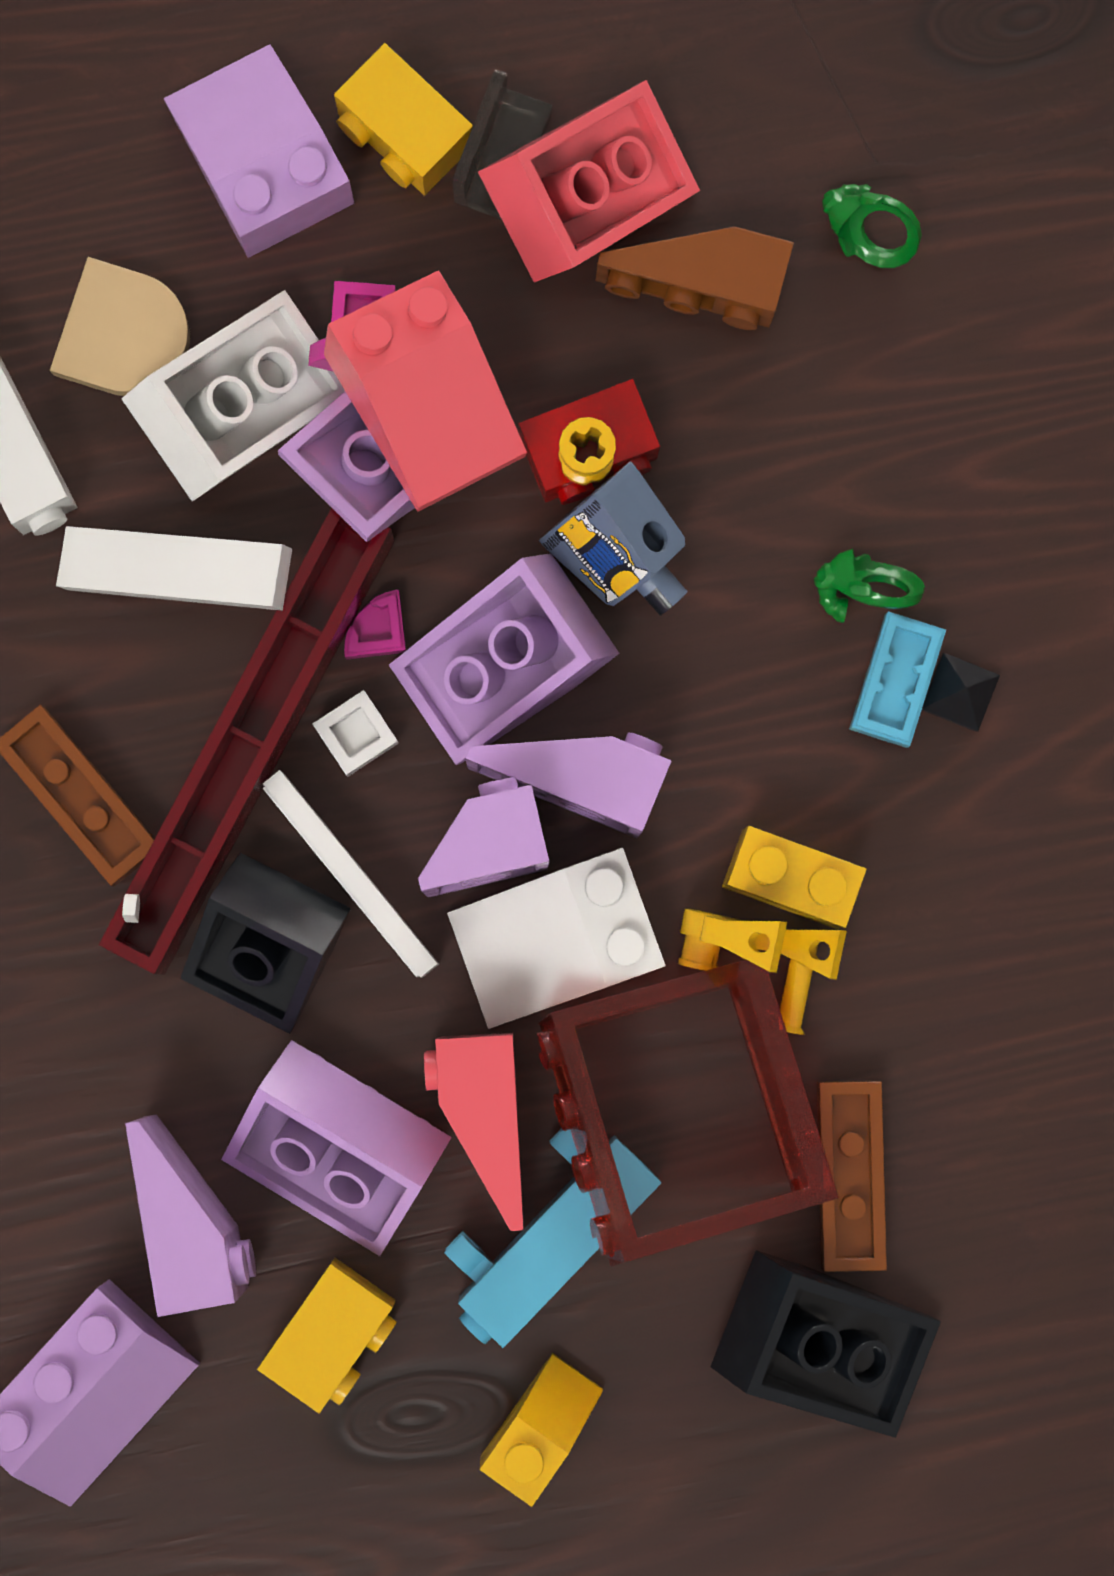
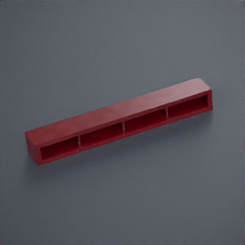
(247, 743)

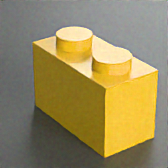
(402, 120)
(794, 877)
(328, 1336)

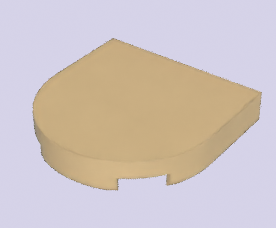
(119, 329)

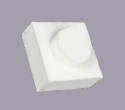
(355, 733)

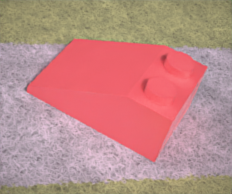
(589, 182)
(424, 390)
(480, 1103)

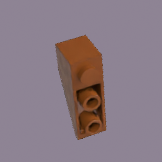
(712, 271)

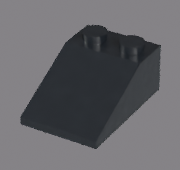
(824, 1345)

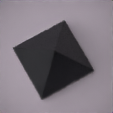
(960, 692)

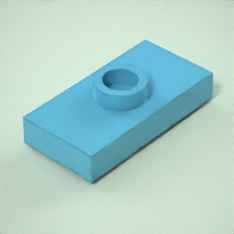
(897, 679)

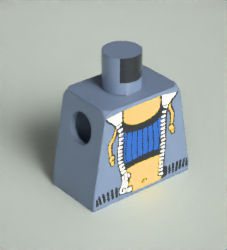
(621, 542)

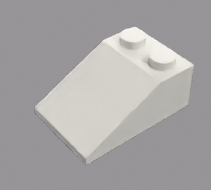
(233, 395)
(556, 938)

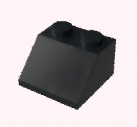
(264, 942)

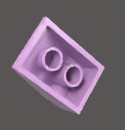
(260, 150)
(347, 469)
(503, 656)
(589, 776)
(186, 1229)

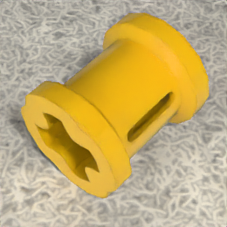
(579, 433)

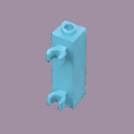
(543, 1254)

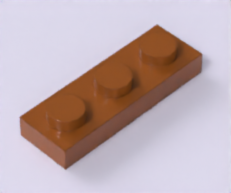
(76, 795)
(853, 1144)

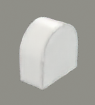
(131, 908)

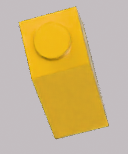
(540, 1430)

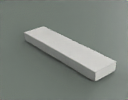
(174, 567)
(350, 874)

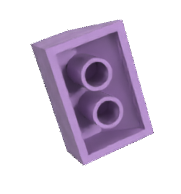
(488, 841)
(335, 1147)
(88, 1394)

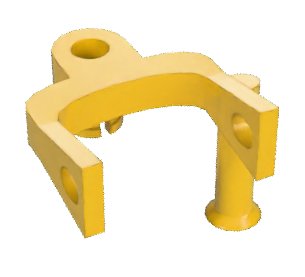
(709, 931)

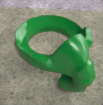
(846, 214)
(851, 577)

